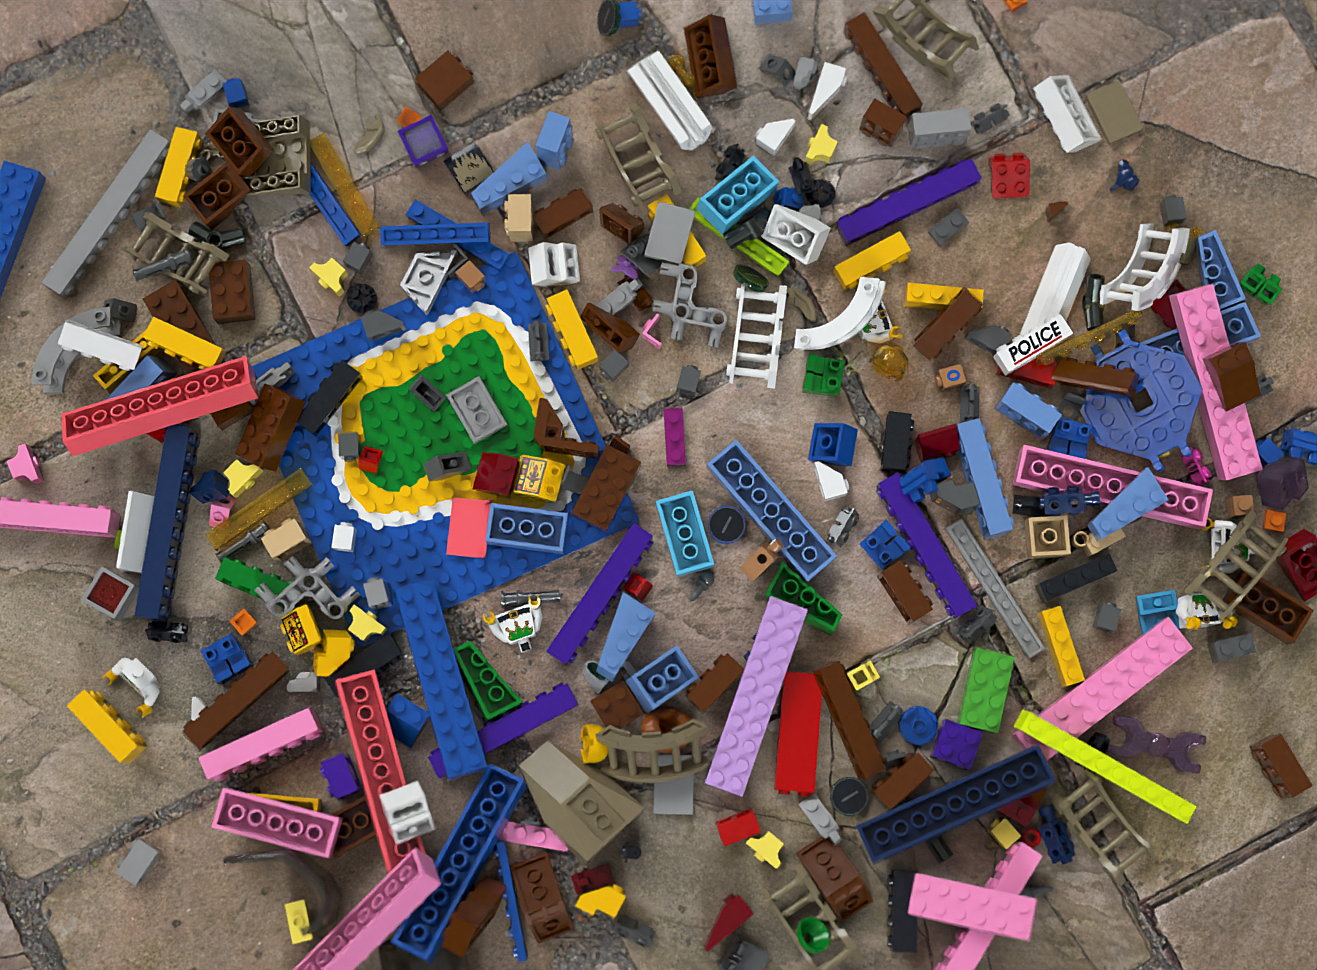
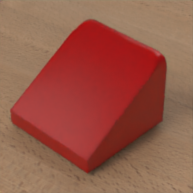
(370, 459)
(638, 586)

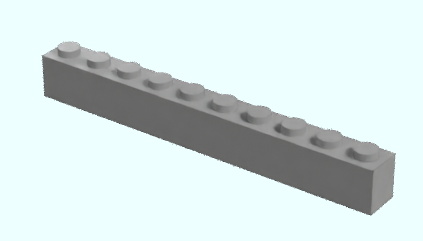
(107, 215)

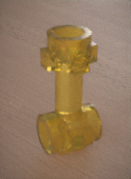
(676, 62)
(1195, 232)

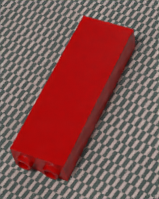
(798, 734)

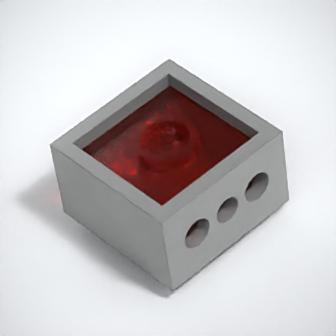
(110, 593)

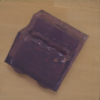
(1282, 482)

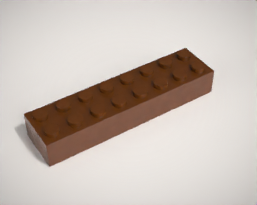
(175, 308)

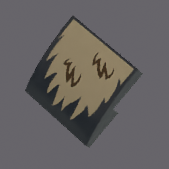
(469, 167)

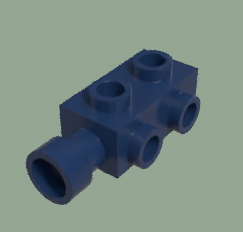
(1064, 500)
(1054, 838)

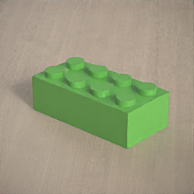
(985, 690)

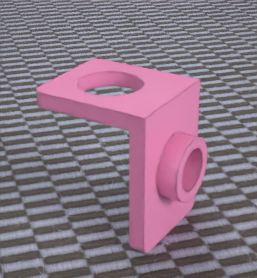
(648, 327)
(220, 512)

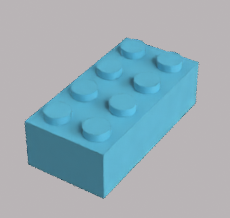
(737, 195)
(684, 534)

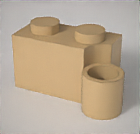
(1092, 546)

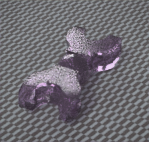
(1157, 744)

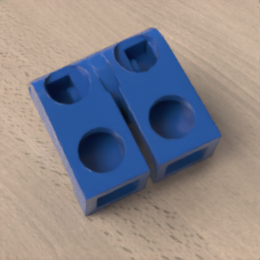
(1071, 431)
(1300, 444)
(924, 478)
(878, 551)
(217, 655)

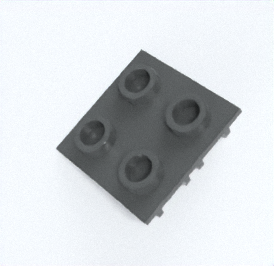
(635, 253)
(744, 956)

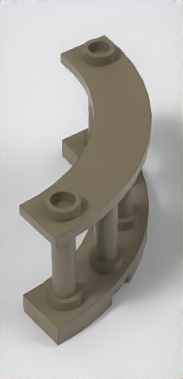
(913, 47)
(653, 154)
(189, 242)
(1225, 551)
(651, 742)
(1085, 837)
(824, 915)

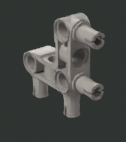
(683, 297)
(297, 590)

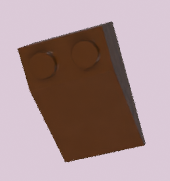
(217, 195)
(620, 223)
(1233, 375)

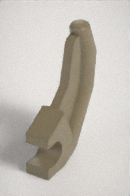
(373, 134)
(802, 301)

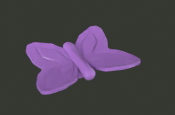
(626, 266)

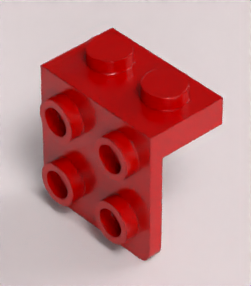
(1010, 175)

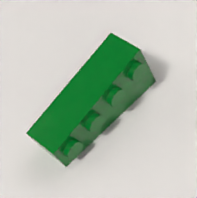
(486, 685)

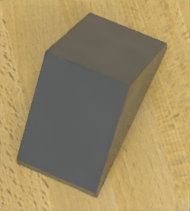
(427, 393)

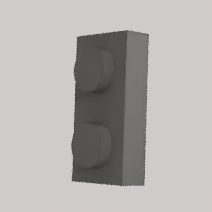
(948, 227)

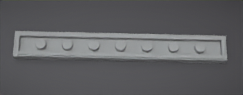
(995, 588)

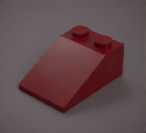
(1300, 563)
(1024, 809)
(730, 916)

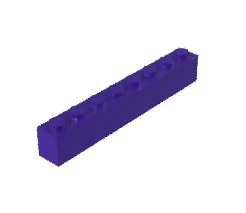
(908, 202)
(926, 546)
(599, 594)
(518, 722)

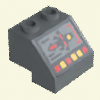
(957, 499)

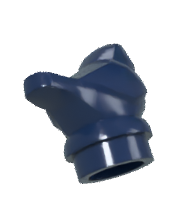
(1125, 177)

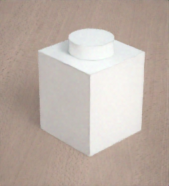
(344, 537)

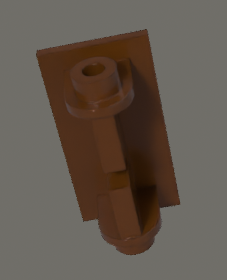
(643, 298)

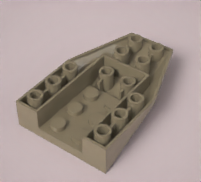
(286, 168)
(577, 800)

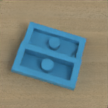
(1155, 607)

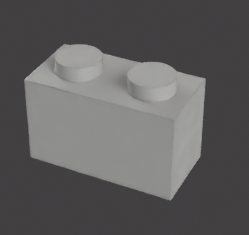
(377, 593)
(138, 861)

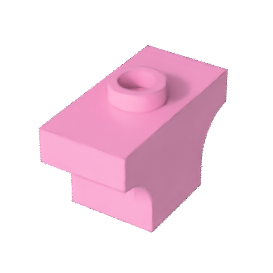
(25, 465)

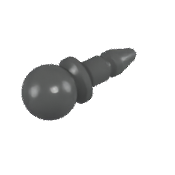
(705, 580)
(1031, 891)

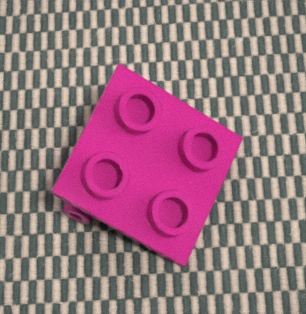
(1204, 472)

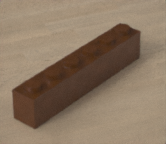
(882, 65)
(235, 701)
(849, 720)

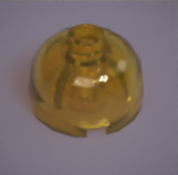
(890, 362)

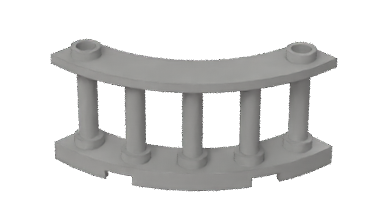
(54, 362)

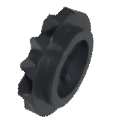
(826, 199)
(369, 302)

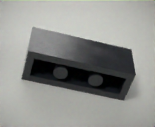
(897, 442)

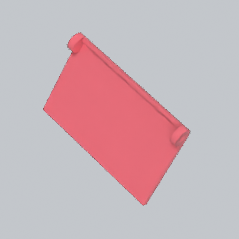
(468, 527)

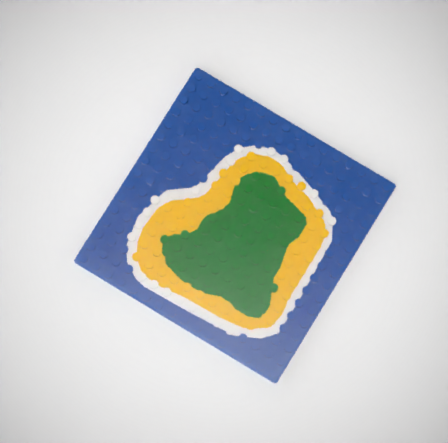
(397, 510)

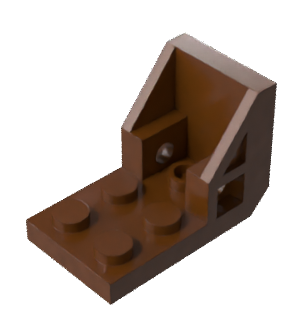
(549, 424)
(835, 877)
(541, 898)

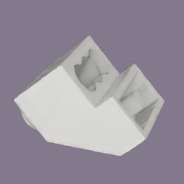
(554, 264)
(407, 812)

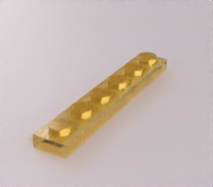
(343, 185)
(1082, 341)
(258, 509)

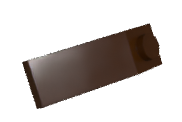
(610, 328)

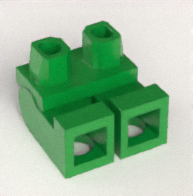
(1259, 288)
(823, 376)

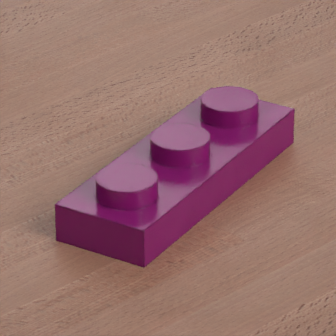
(674, 437)

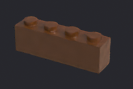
(947, 323)

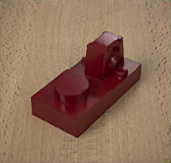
(592, 879)

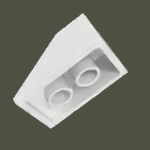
(796, 233)

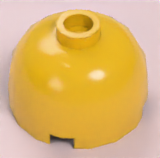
(592, 750)

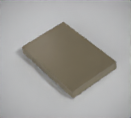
(1114, 112)

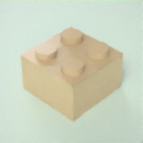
(520, 217)
(1047, 537)
(286, 540)

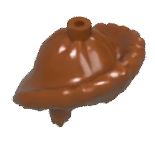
(663, 720)

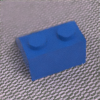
(833, 444)
(406, 720)

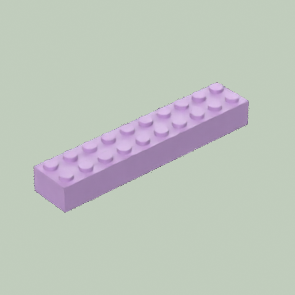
(756, 696)

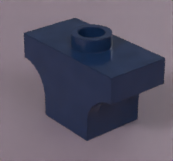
(210, 487)

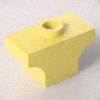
(821, 146)
(330, 275)
(241, 477)
(365, 624)
(862, 675)
(766, 848)
(298, 917)

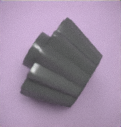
(198, 169)

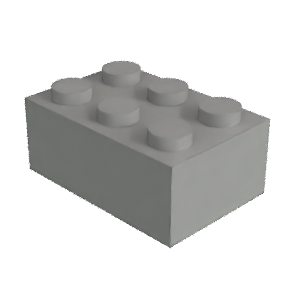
(939, 128)

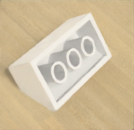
(1067, 113)
(135, 532)

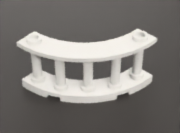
(1161, 280)
(847, 324)
(773, 340)

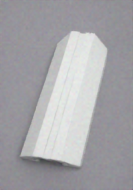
(671, 101)
(1058, 285)

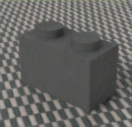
(1231, 647)

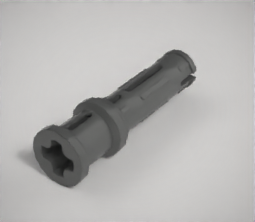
(170, 262)
(251, 537)
(519, 598)

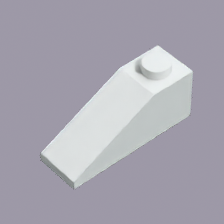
(829, 85)

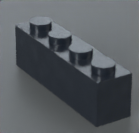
(329, 397)
(1076, 578)
(372, 658)
(902, 924)

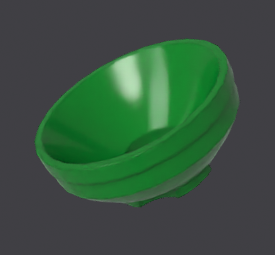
(816, 932)

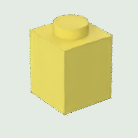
(1003, 832)

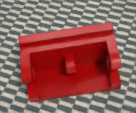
(737, 827)

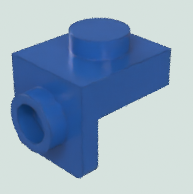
(789, 198)

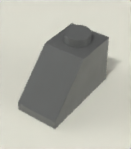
(379, 324)
(989, 338)
(446, 466)

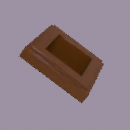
(1054, 209)
(620, 445)

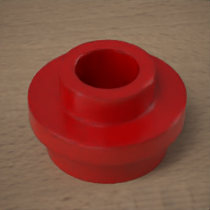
(1037, 837)

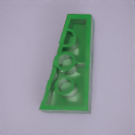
(248, 579)
(791, 588)

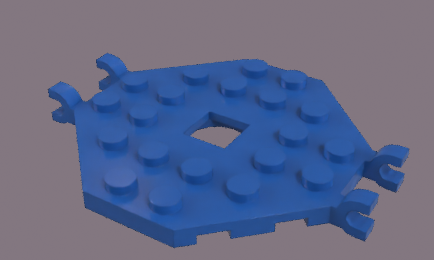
(1161, 425)

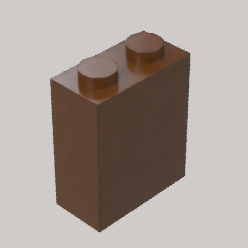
(444, 80)

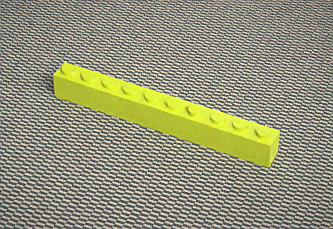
(1104, 766)

